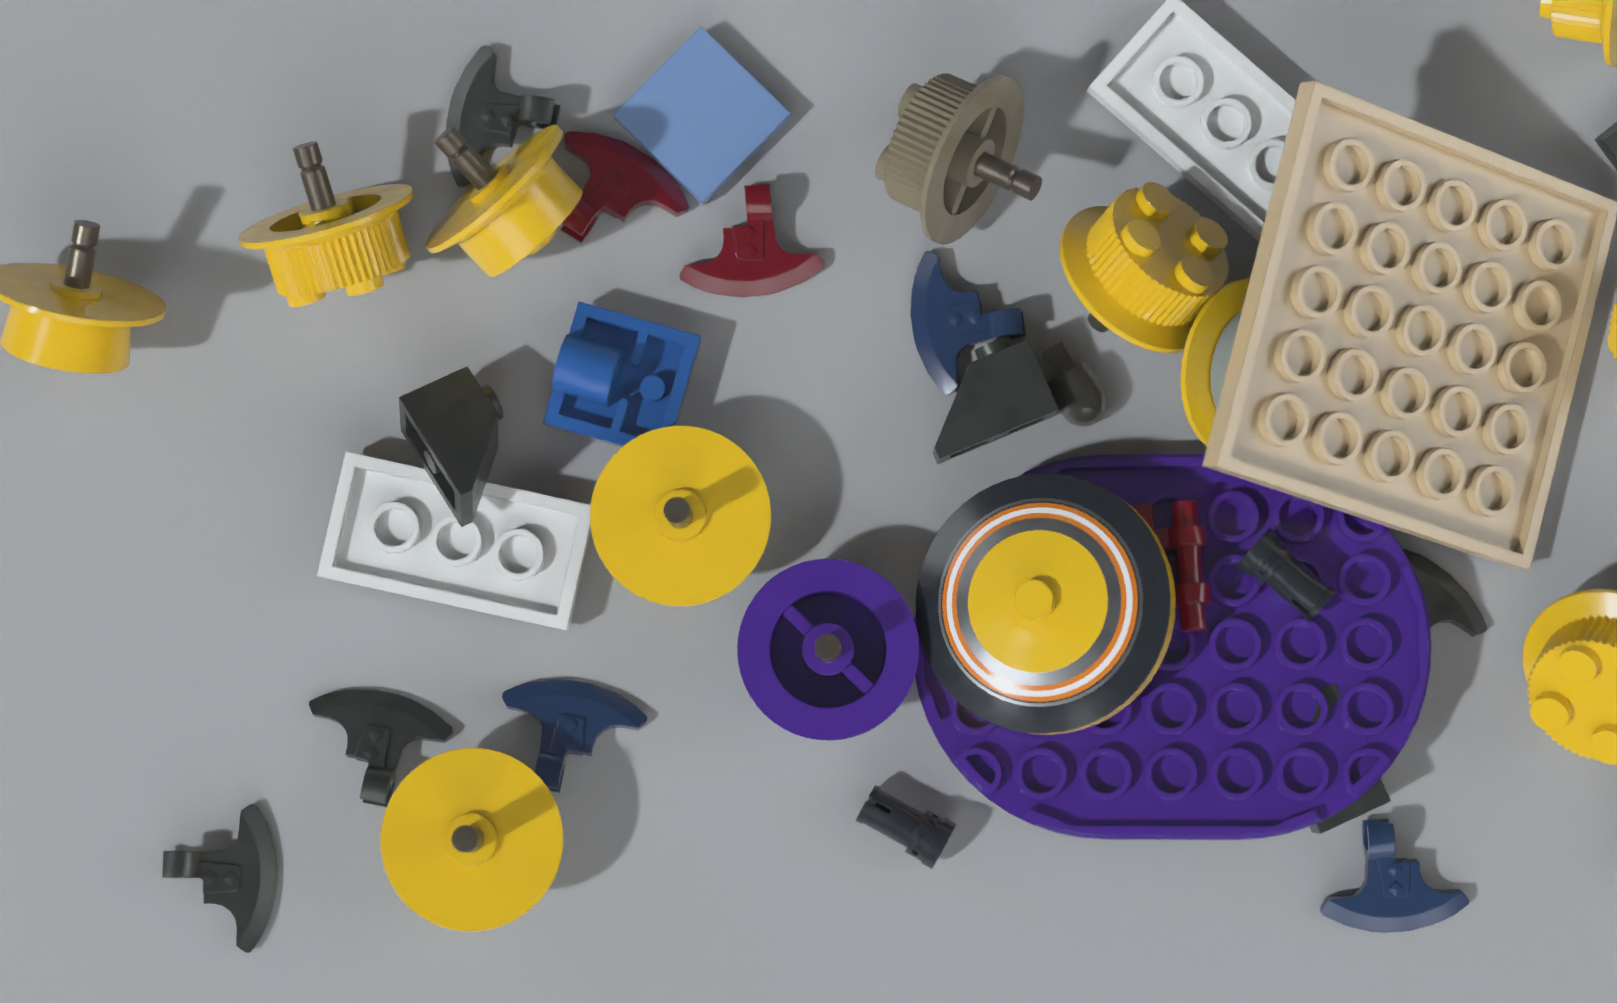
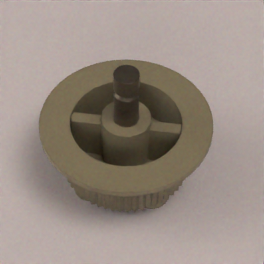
(955, 152)

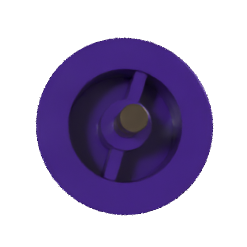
(828, 649)

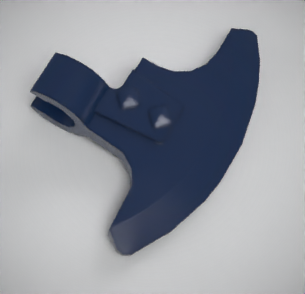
(951, 321)
(571, 720)
(1393, 890)

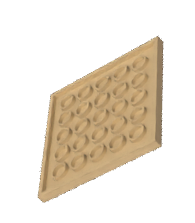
(1411, 329)

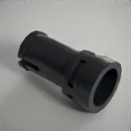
(1284, 574)
(919, 832)

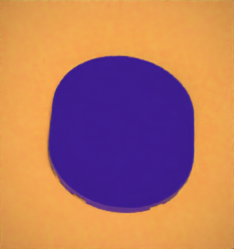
(1226, 719)

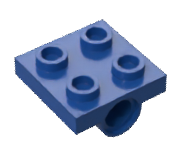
(619, 376)

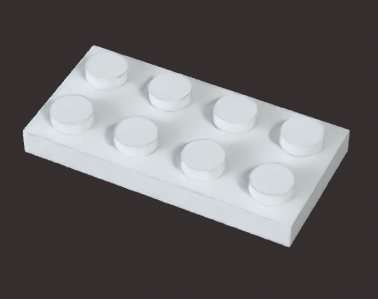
(1201, 110)
(401, 538)

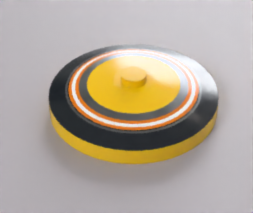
(1045, 604)

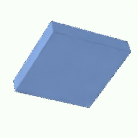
(702, 116)

